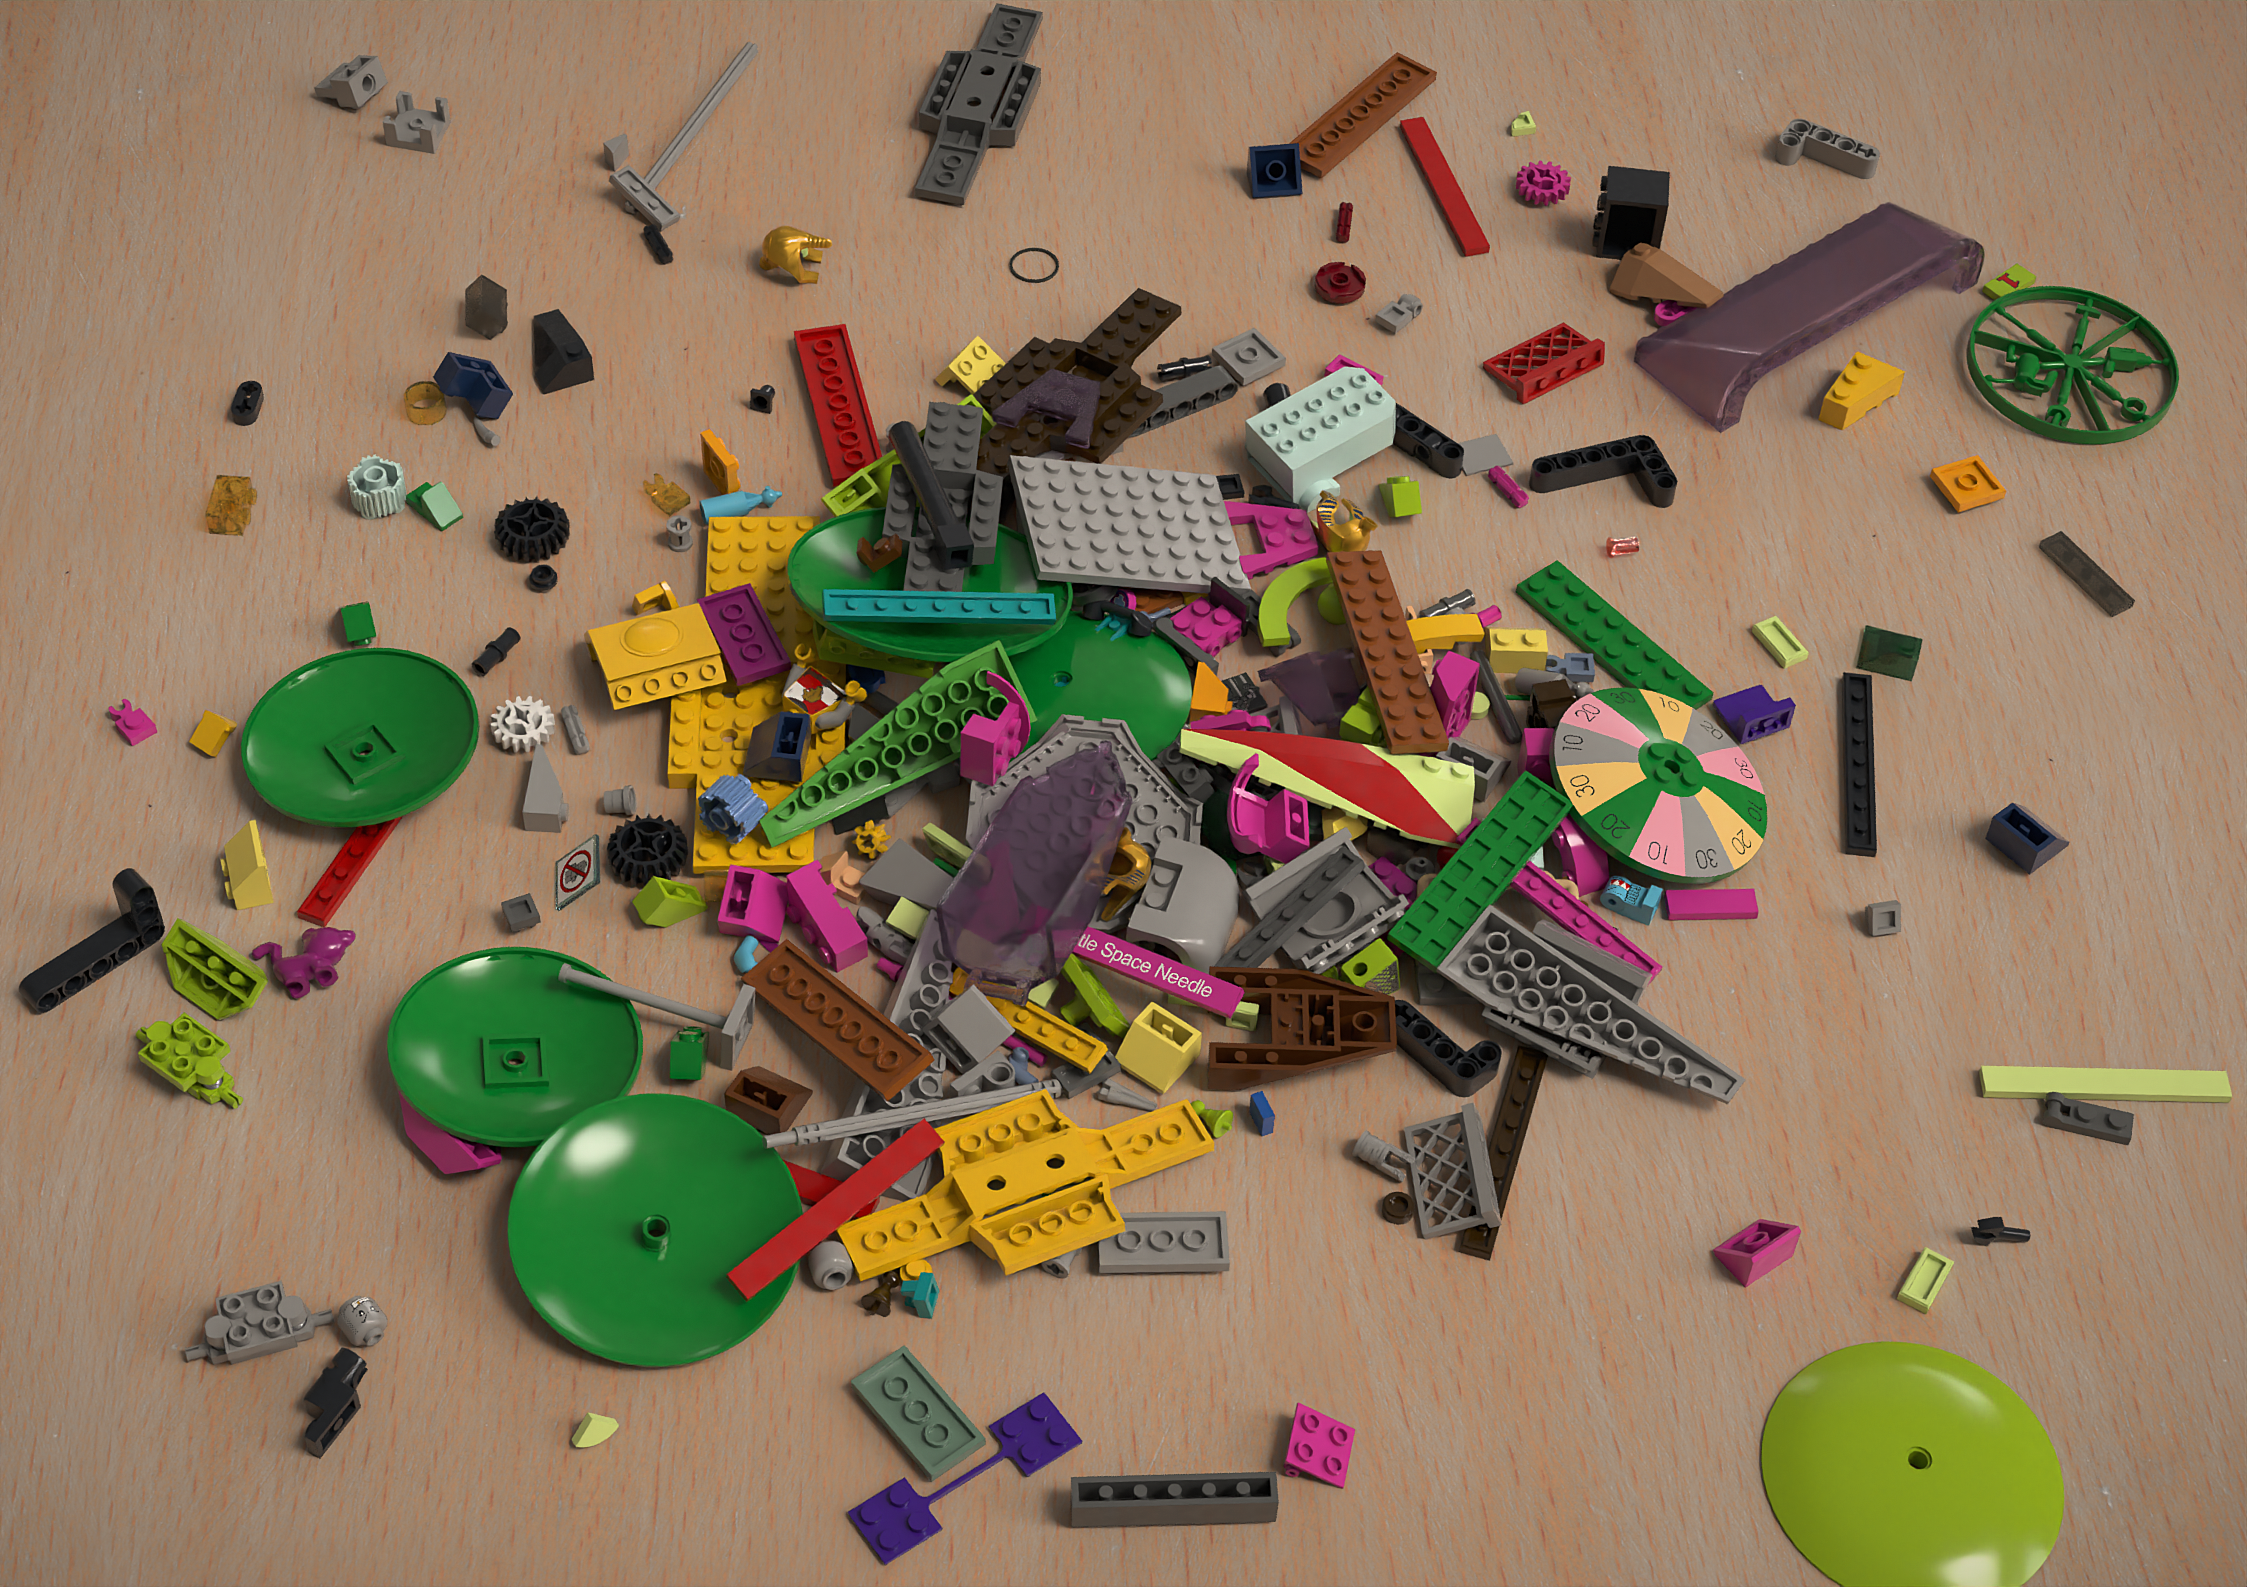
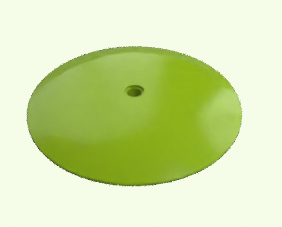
(1858, 1510)

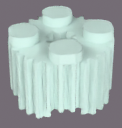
(377, 487)

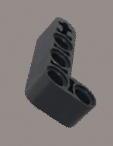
(1442, 1055)

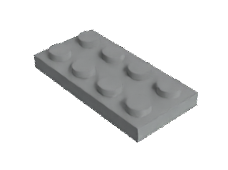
(1167, 1243)

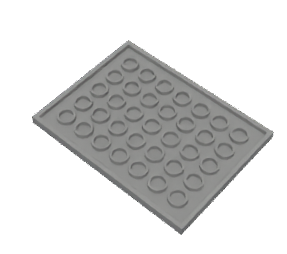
(1125, 526)

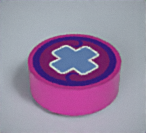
(1125, 598)

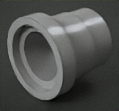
(620, 800)

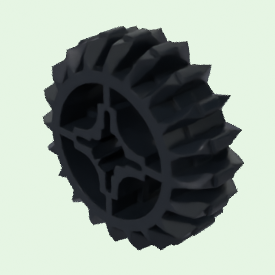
(532, 529)
(647, 845)

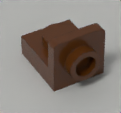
(882, 554)

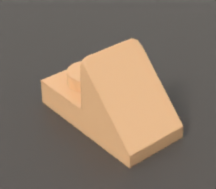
(844, 877)

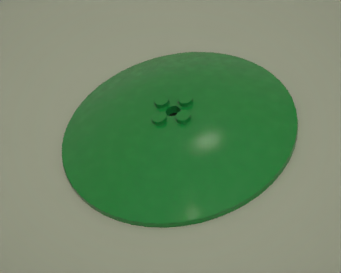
(828, 560)

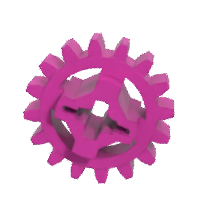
(1543, 183)

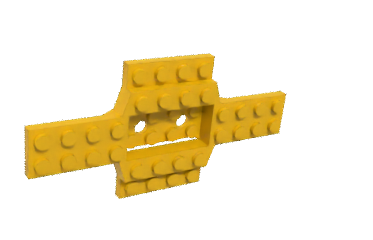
(1014, 1146)

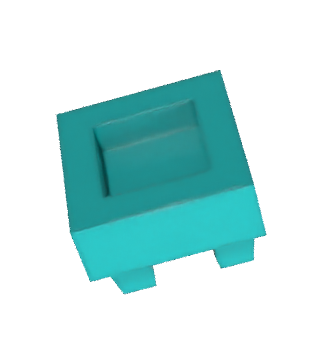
(921, 1294)

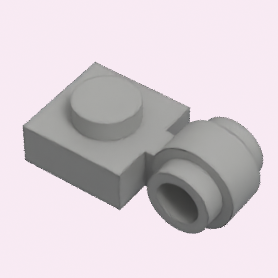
(1399, 314)

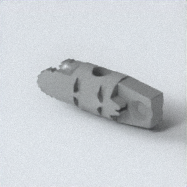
(882, 936)

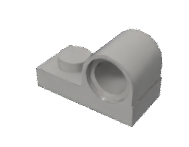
(985, 1077)

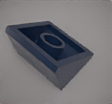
(1274, 170)

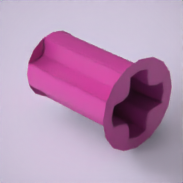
(1489, 615)

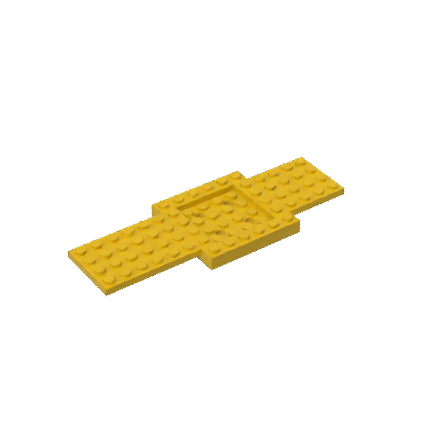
(758, 554)

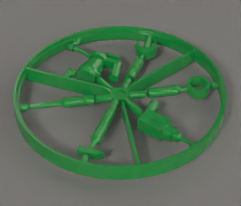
(2053, 358)

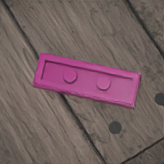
(1711, 904)

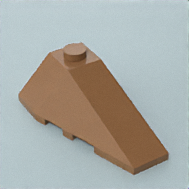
(1656, 275)

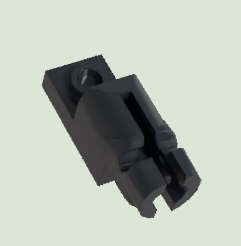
(333, 1400)

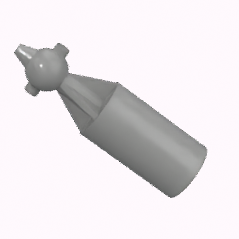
(1527, 677)

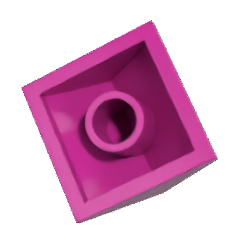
(1758, 1249)

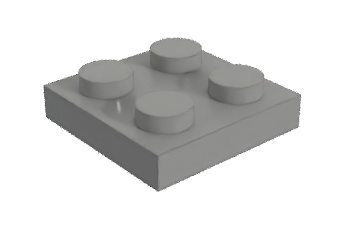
(1248, 356)

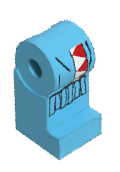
(1631, 899)

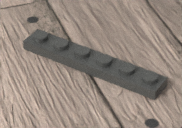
(1294, 911)

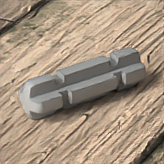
(575, 729)

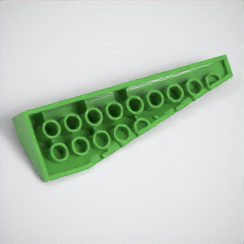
(901, 746)

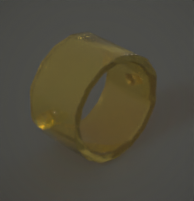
(425, 415)

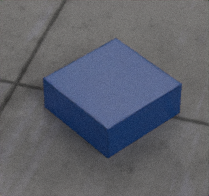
(1261, 1113)

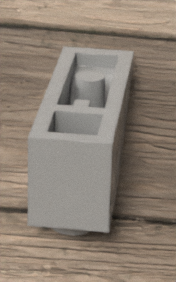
(544, 800)

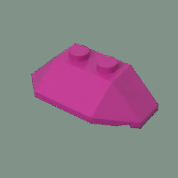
(447, 1151)

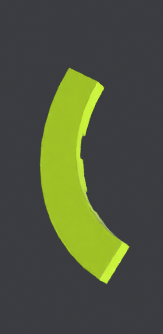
(1281, 595)

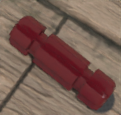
(1344, 222)

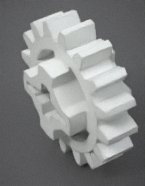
(522, 724)

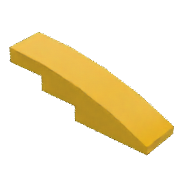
(1444, 631)

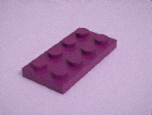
(744, 634)

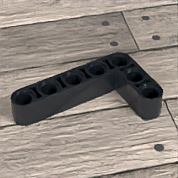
(1605, 461)
(102, 951)

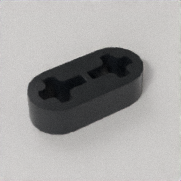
(241, 402)

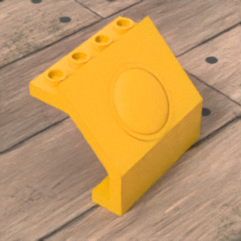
(656, 656)

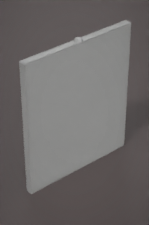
(1484, 454)

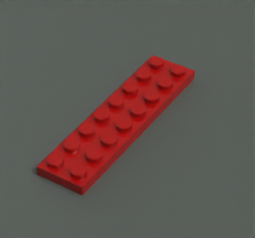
(837, 400)

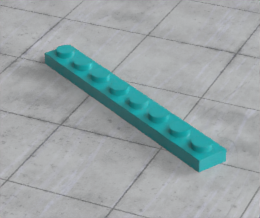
(938, 607)

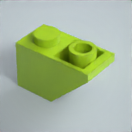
(1401, 496)

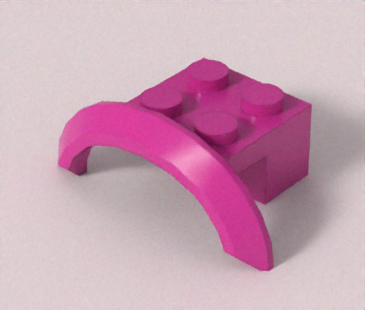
(990, 743)
(1269, 827)

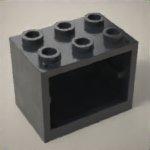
(1630, 210)

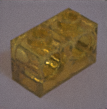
(230, 505)

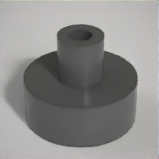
(1418, 867)

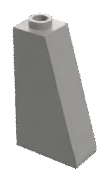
(906, 874)

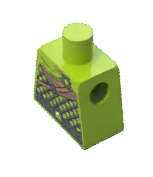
(1373, 969)

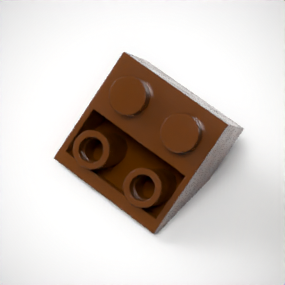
(766, 1099)

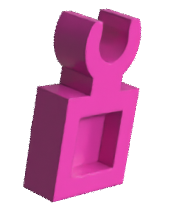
(131, 724)

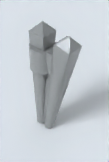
(1118, 1094)

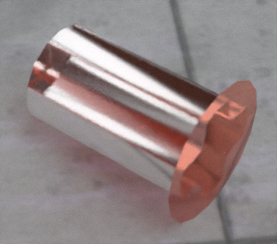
(1622, 546)

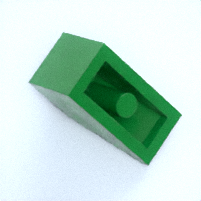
(358, 623)

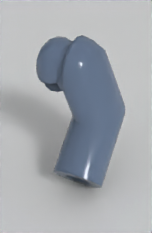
(1020, 1063)

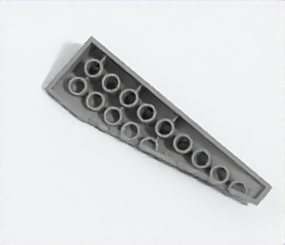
(1541, 986)
(915, 999)

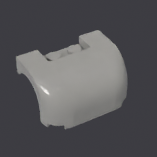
(1187, 903)

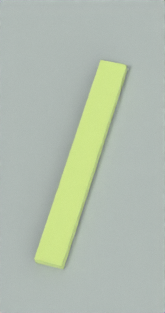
(2106, 1083)

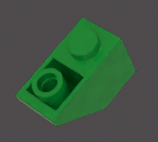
(689, 1053)

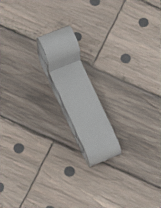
(1827, 147)

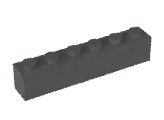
(1174, 1499)

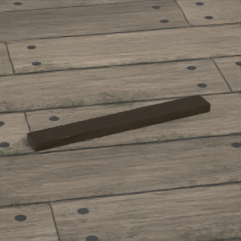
(1507, 1142)

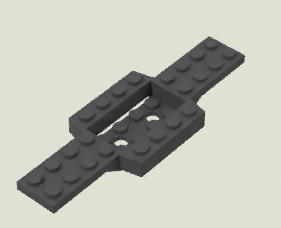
(968, 130)
(953, 448)

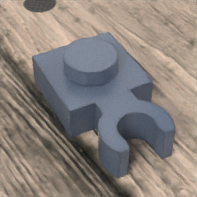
(1575, 666)

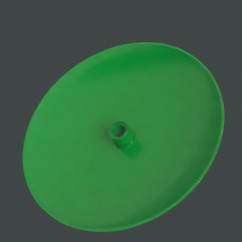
(1116, 679)
(637, 1168)

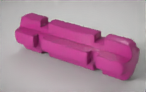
(1508, 486)

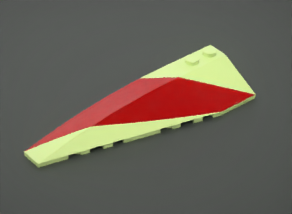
(1406, 791)

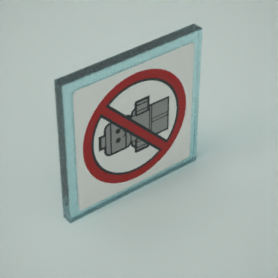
(577, 872)

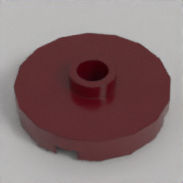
(1340, 282)

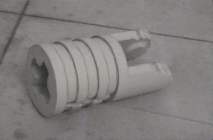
(1378, 1153)

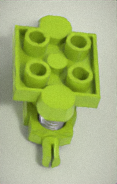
(189, 1058)

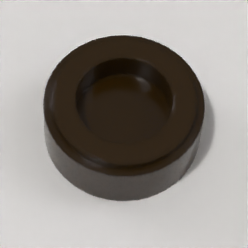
(1398, 1208)

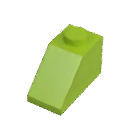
(668, 902)

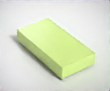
(1780, 642)
(1925, 1280)

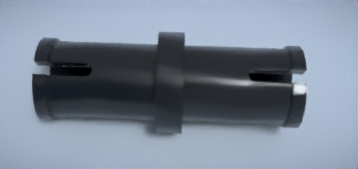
(1184, 367)
(496, 651)

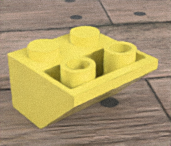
(1159, 1048)

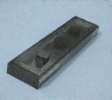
(2086, 574)

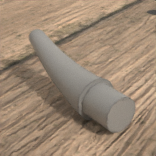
(486, 435)

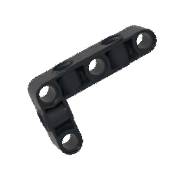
(1427, 444)

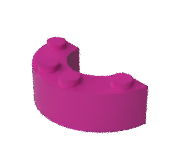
(1581, 857)

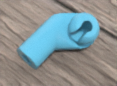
(743, 957)

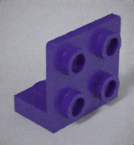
(1754, 713)

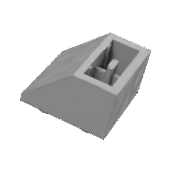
(1487, 765)
(967, 1029)

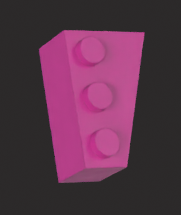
(823, 919)

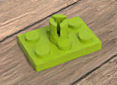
(1091, 999)

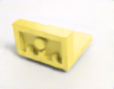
(972, 366)

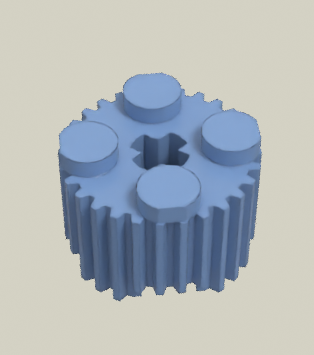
(731, 807)

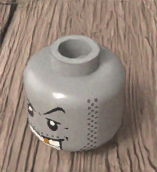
(362, 1321)

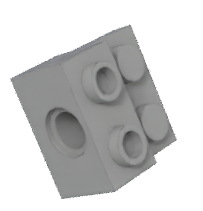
(353, 82)

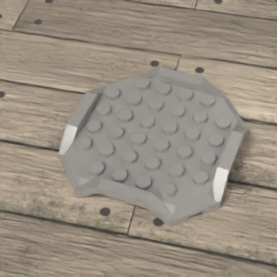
(1155, 808)

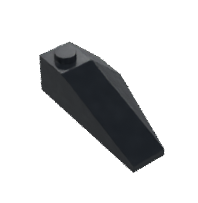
(559, 353)

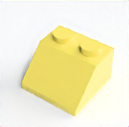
(1515, 648)
(247, 869)

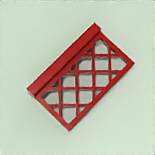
(1553, 372)

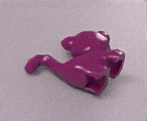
(321, 952)

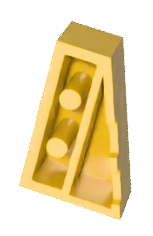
(1858, 389)

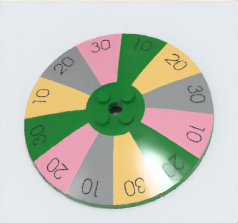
(1678, 826)

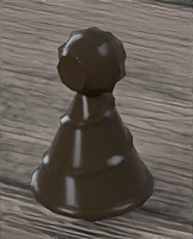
(879, 1299)

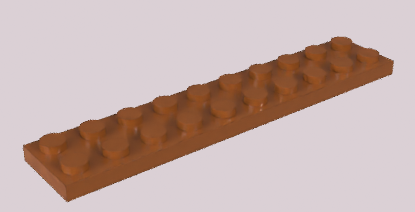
(1387, 652)

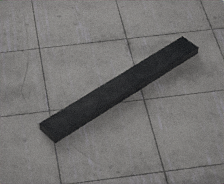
(1858, 765)

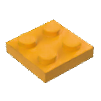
(719, 464)
(1967, 483)

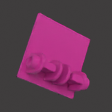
(1318, 1446)

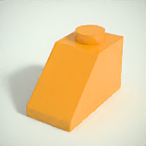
(1209, 695)

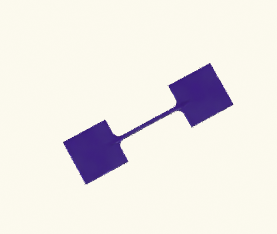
(902, 1519)

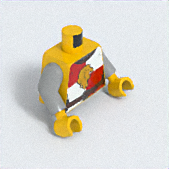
(814, 694)

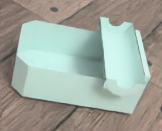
(1321, 434)

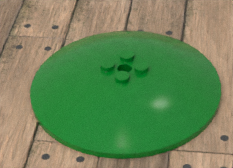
(389, 701)
(500, 1005)

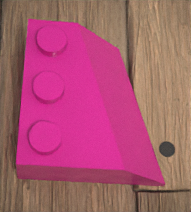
(1454, 693)

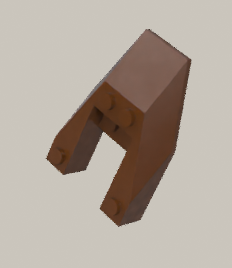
(1313, 1026)

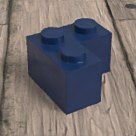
(475, 381)

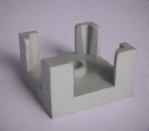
(417, 128)

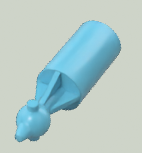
(736, 503)

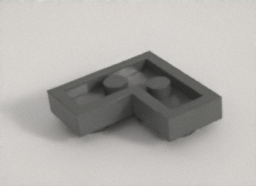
(1081, 1080)

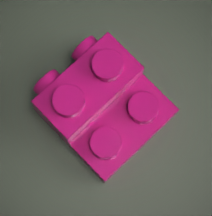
(1208, 626)

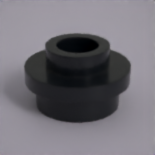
(543, 577)

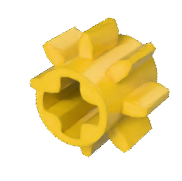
(864, 837)

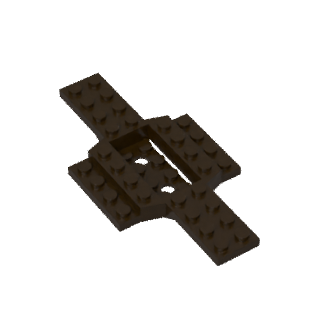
(1101, 357)

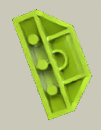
(211, 971)

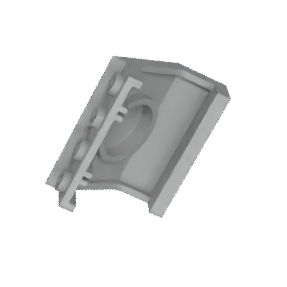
(1345, 923)
(1610, 969)

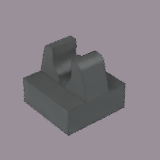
(520, 912)

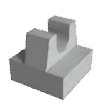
(1883, 917)

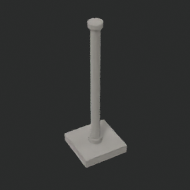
(735, 1026)

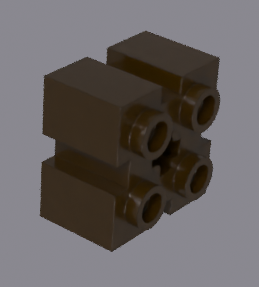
(1549, 703)

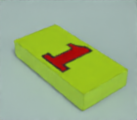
(2009, 281)

